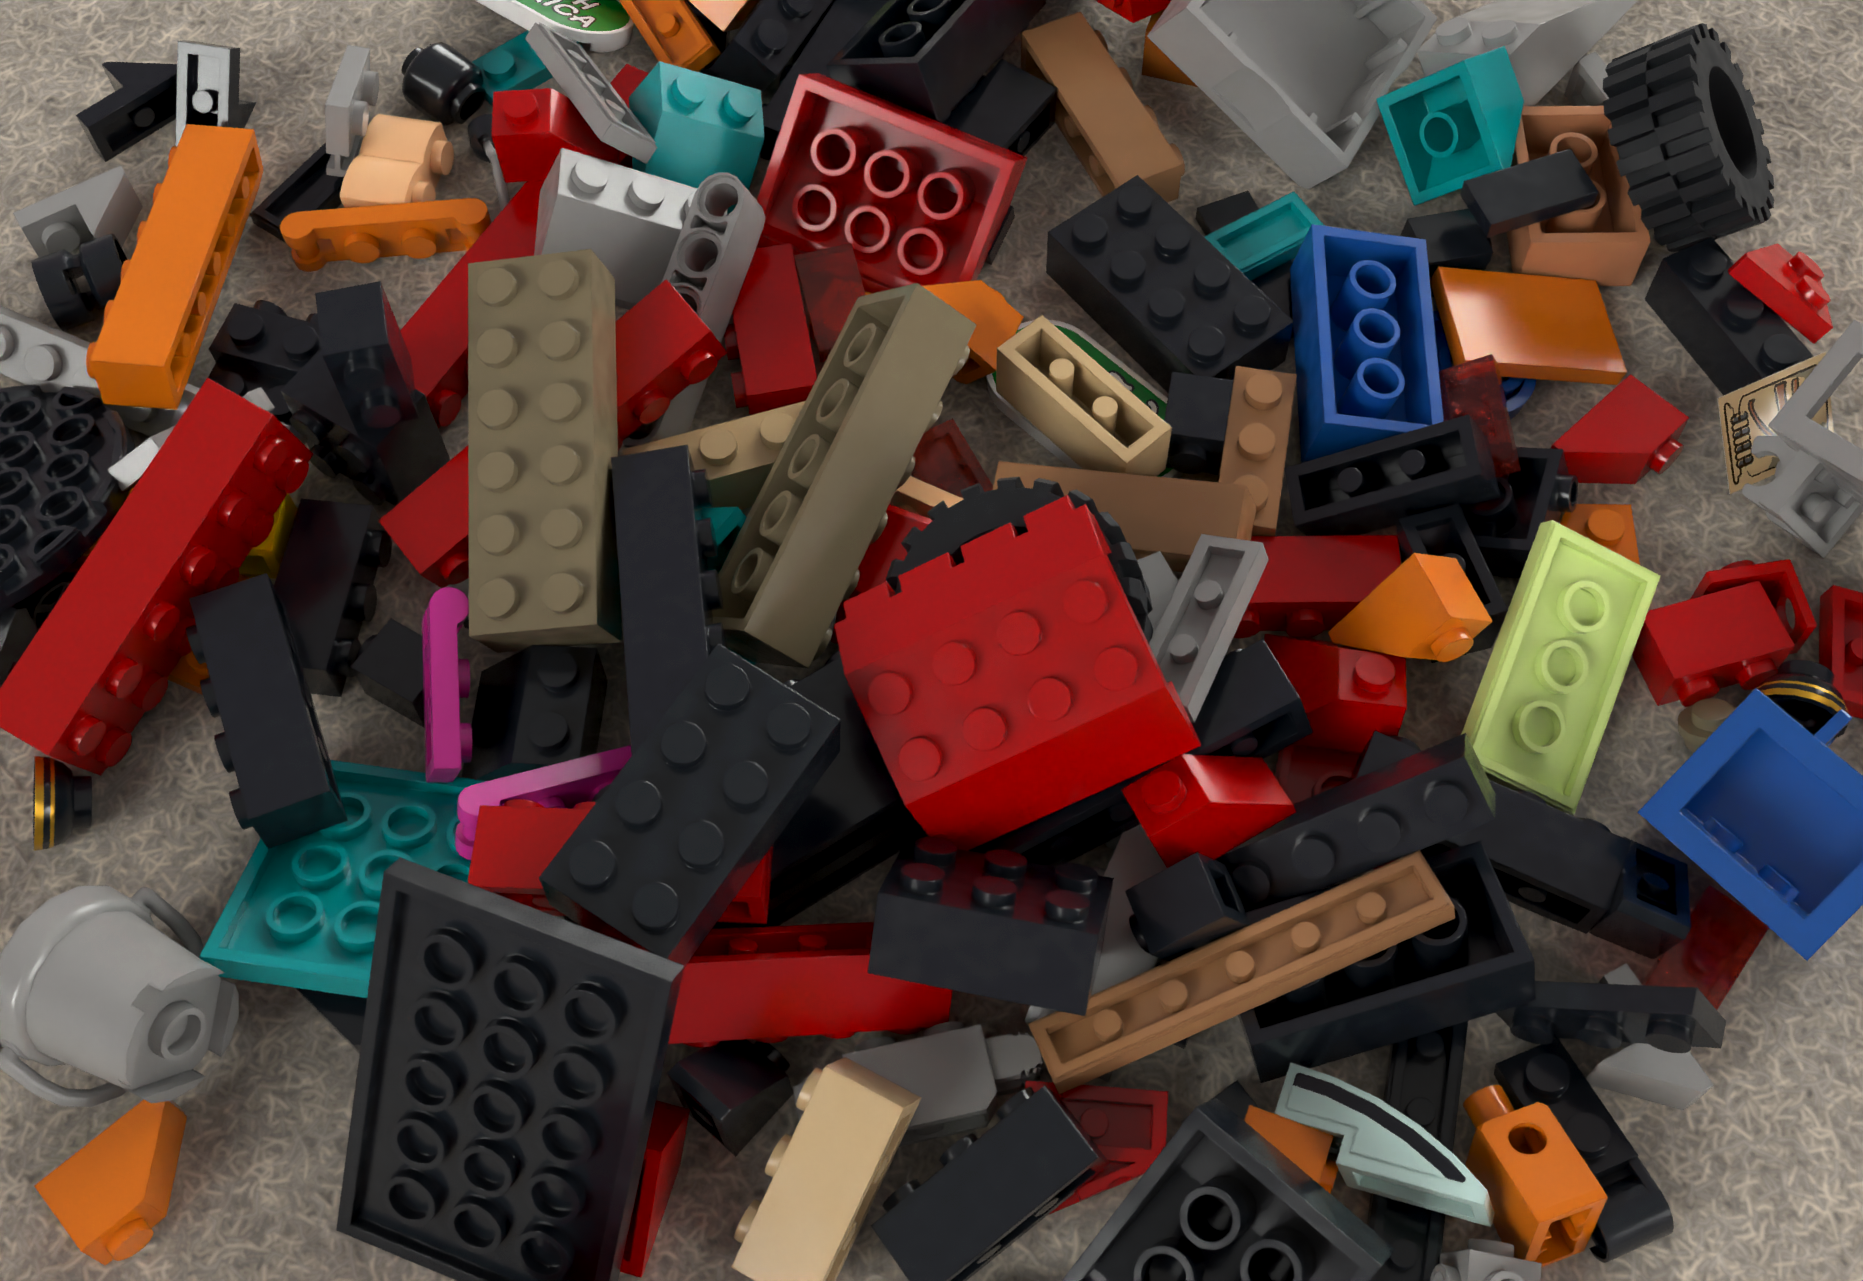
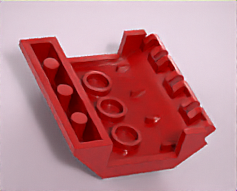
(1010, 679)

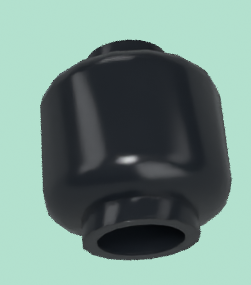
(442, 84)

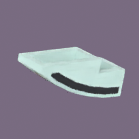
(1382, 1147)

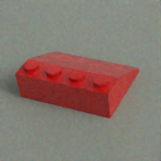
(887, 180)

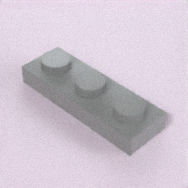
(1206, 614)

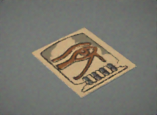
(1747, 415)

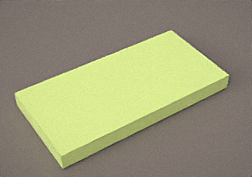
(1558, 665)

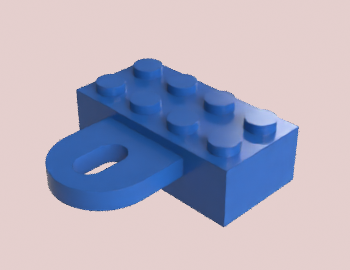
(1368, 341)

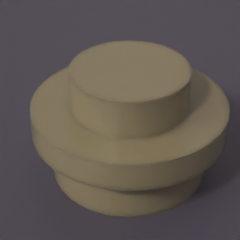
(1701, 720)

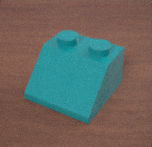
(1454, 124)
(698, 125)

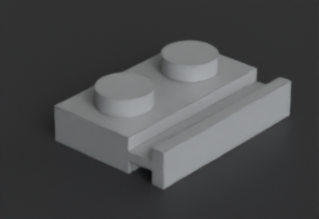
(348, 108)

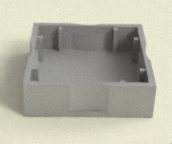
(1296, 70)

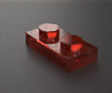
(1713, 950)

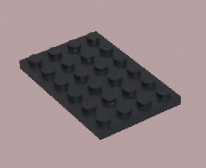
(501, 1085)

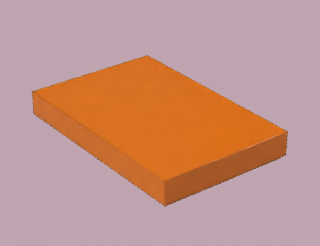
(1528, 324)

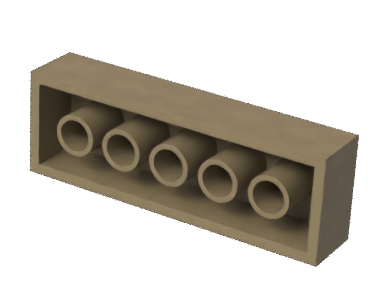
(542, 452)
(839, 474)

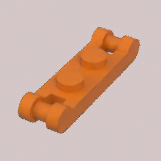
(383, 231)

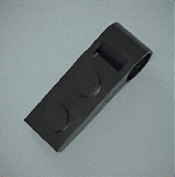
(1635, 1205)

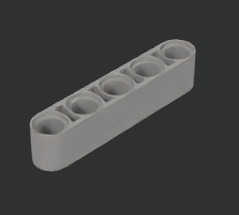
(712, 291)

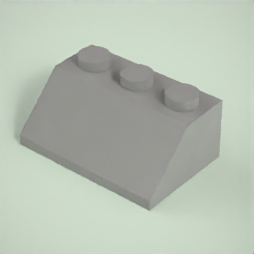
(617, 213)

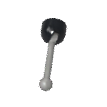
(482, 144)

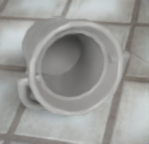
(111, 996)

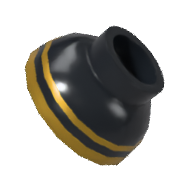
(1805, 693)
(59, 802)

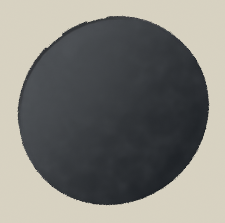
(54, 482)

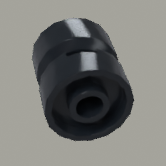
(57, 274)

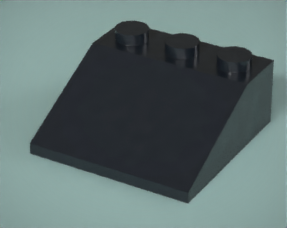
(1229, 1210)

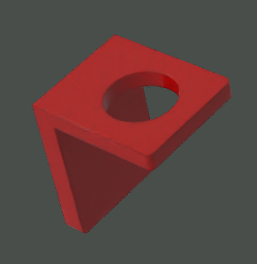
(1779, 583)

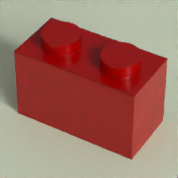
(1710, 644)

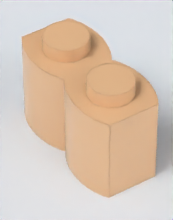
(397, 163)

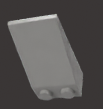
(1539, 36)

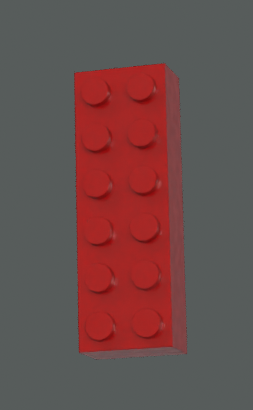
(128, 607)

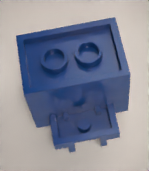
(1772, 820)

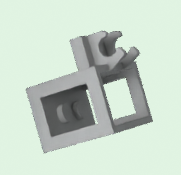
(1818, 471)

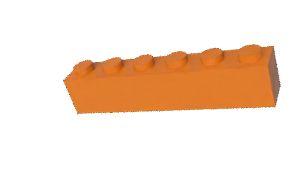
(177, 269)

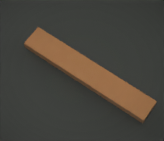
(1242, 971)

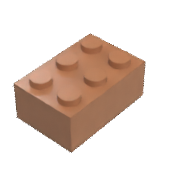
(1592, 242)

